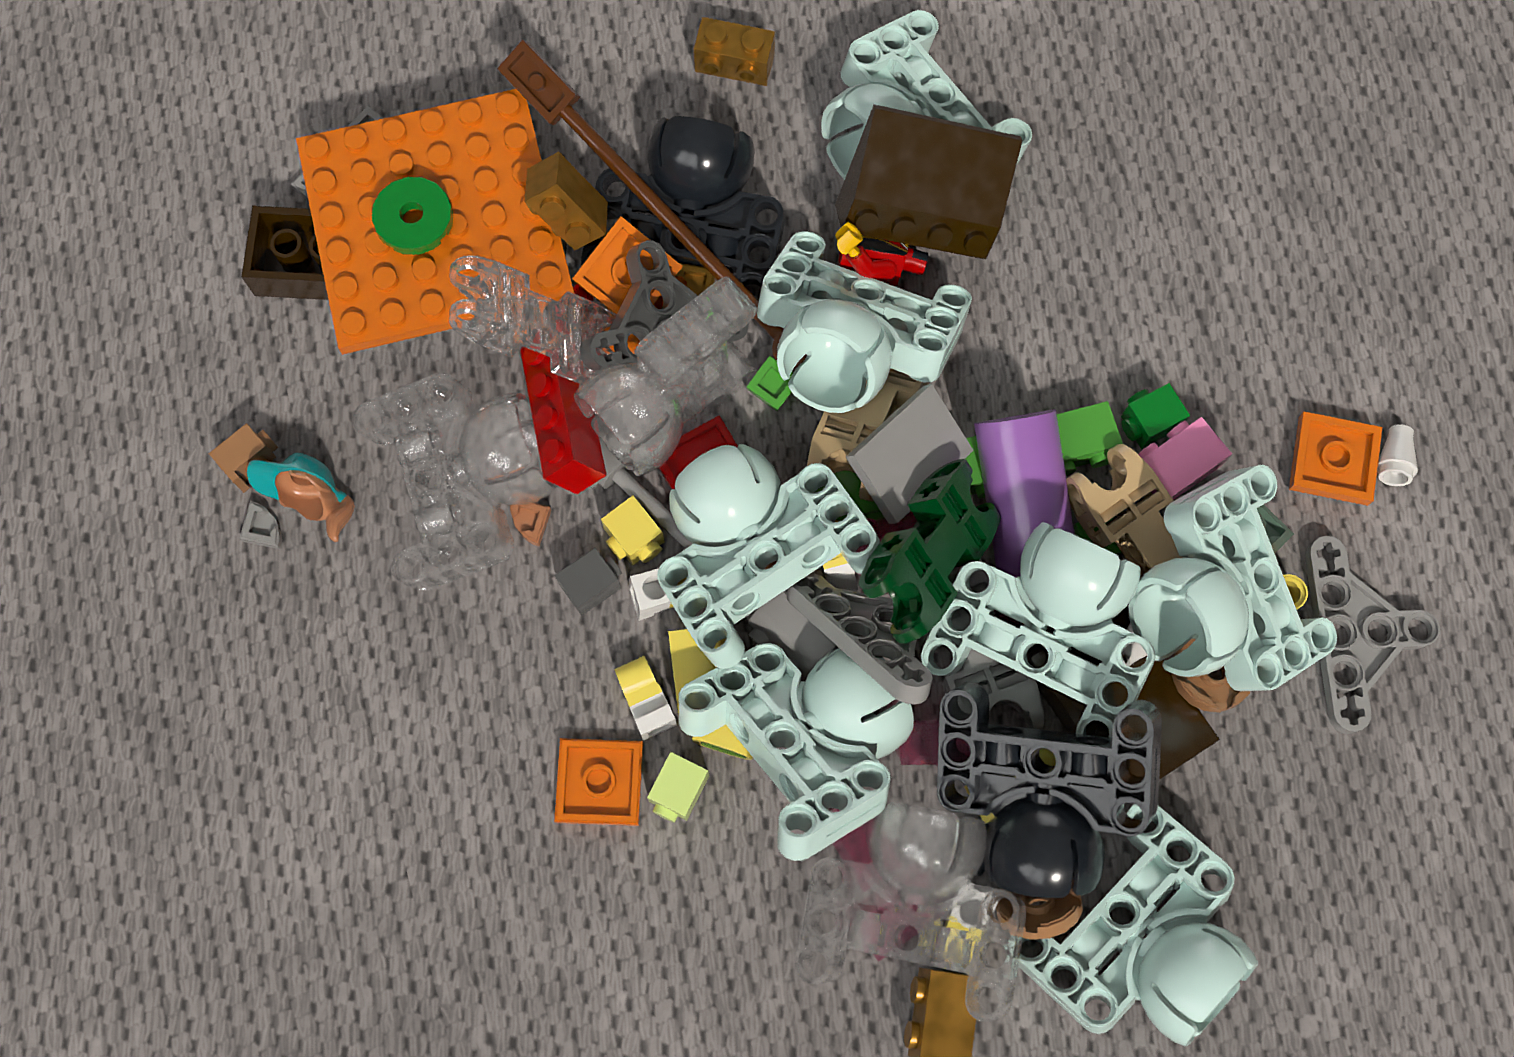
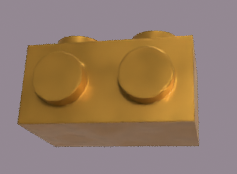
(734, 51)
(566, 201)
(940, 1017)

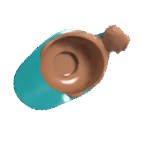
(305, 486)

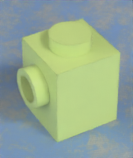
(677, 788)

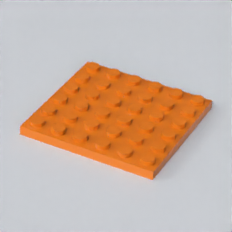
(481, 161)

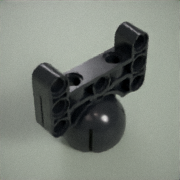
(701, 182)
(1045, 813)

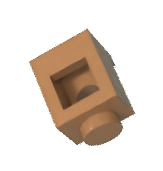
(241, 448)

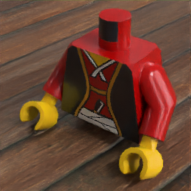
(877, 257)

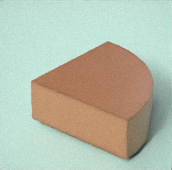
(531, 520)

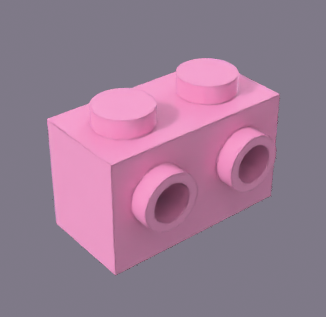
(1186, 457)

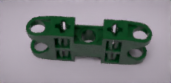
(917, 561)

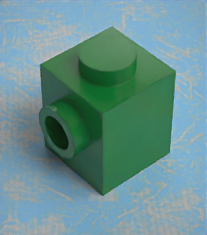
(1152, 415)

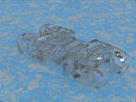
(514, 316)

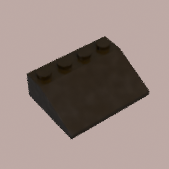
(929, 182)
(1183, 725)

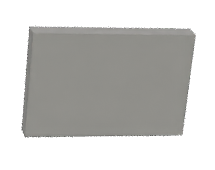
(907, 451)

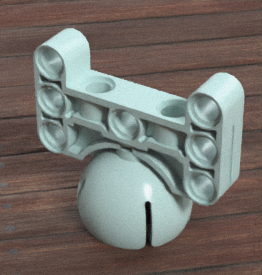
(897, 72)
(853, 327)
(745, 529)
(1060, 586)
(1226, 591)
(822, 723)
(1183, 965)

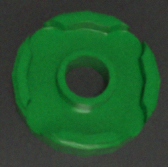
(407, 195)

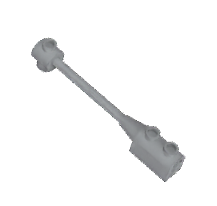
(771, 623)

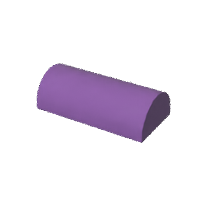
(1023, 480)

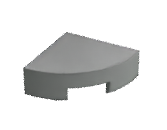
(261, 527)

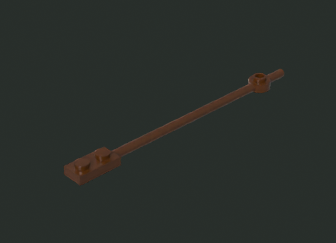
(554, 101)

